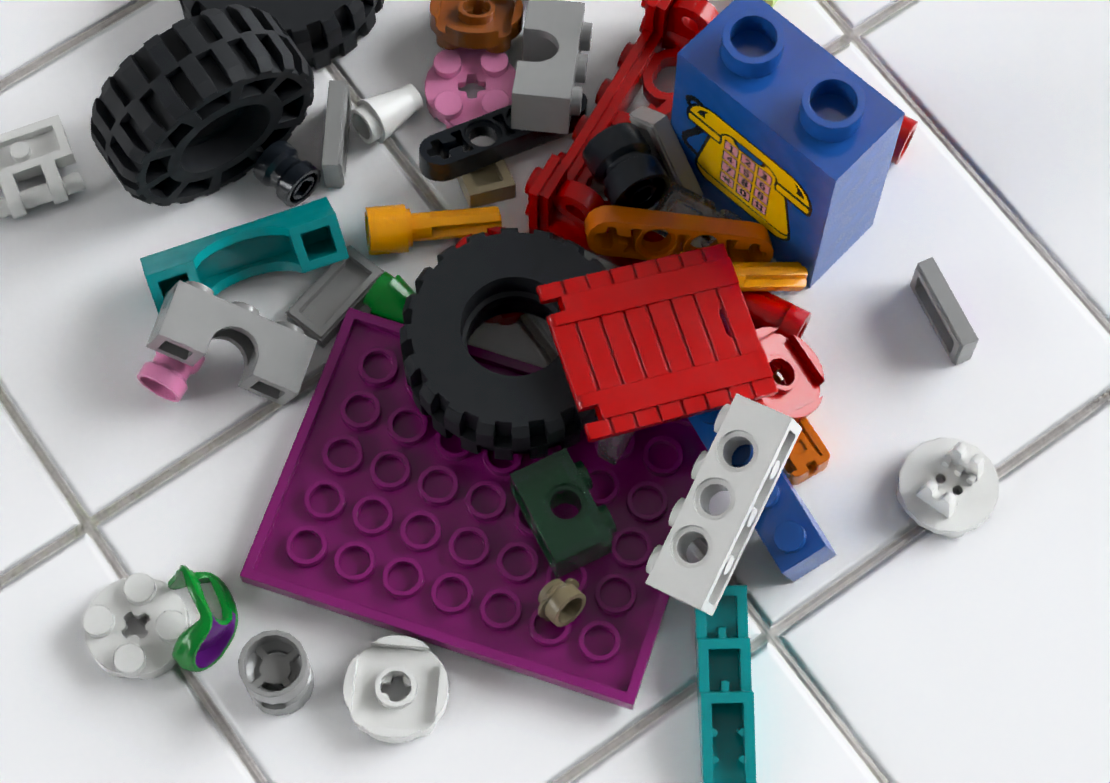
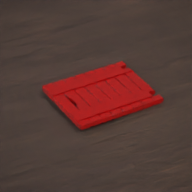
(657, 341)

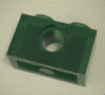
(570, 541)

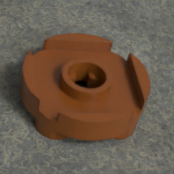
(476, 23)

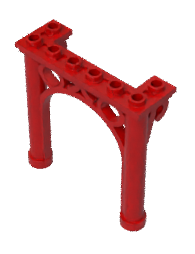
(561, 191)

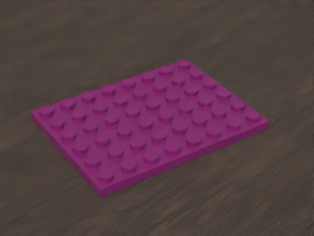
(430, 542)

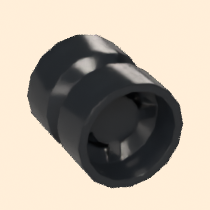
(625, 167)

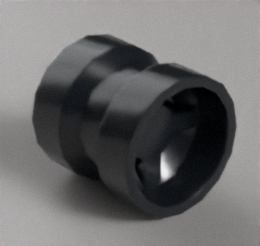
(287, 173)

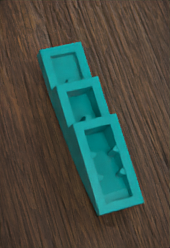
(725, 691)

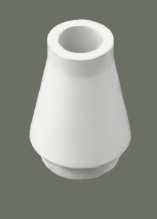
(384, 113)

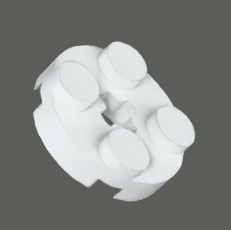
(108, 618)
(414, 713)

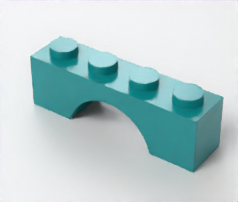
(285, 241)

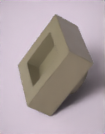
(488, 185)

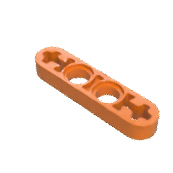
(681, 230)

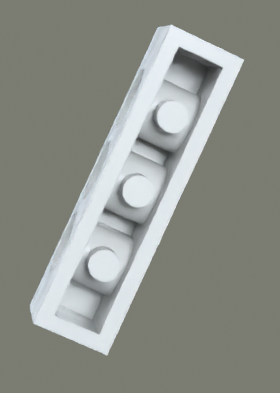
(728, 533)

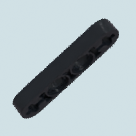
(452, 153)

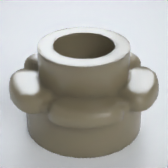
(561, 601)

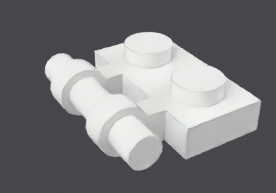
(30, 153)

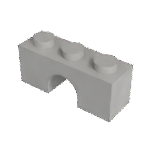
(550, 67)
(272, 351)

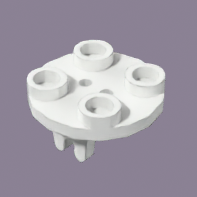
(934, 503)

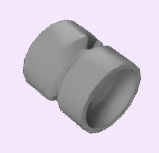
(276, 672)

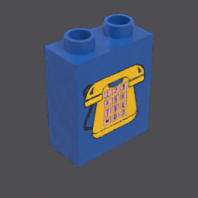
(783, 133)

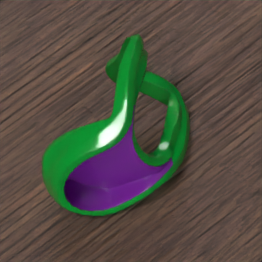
(209, 637)

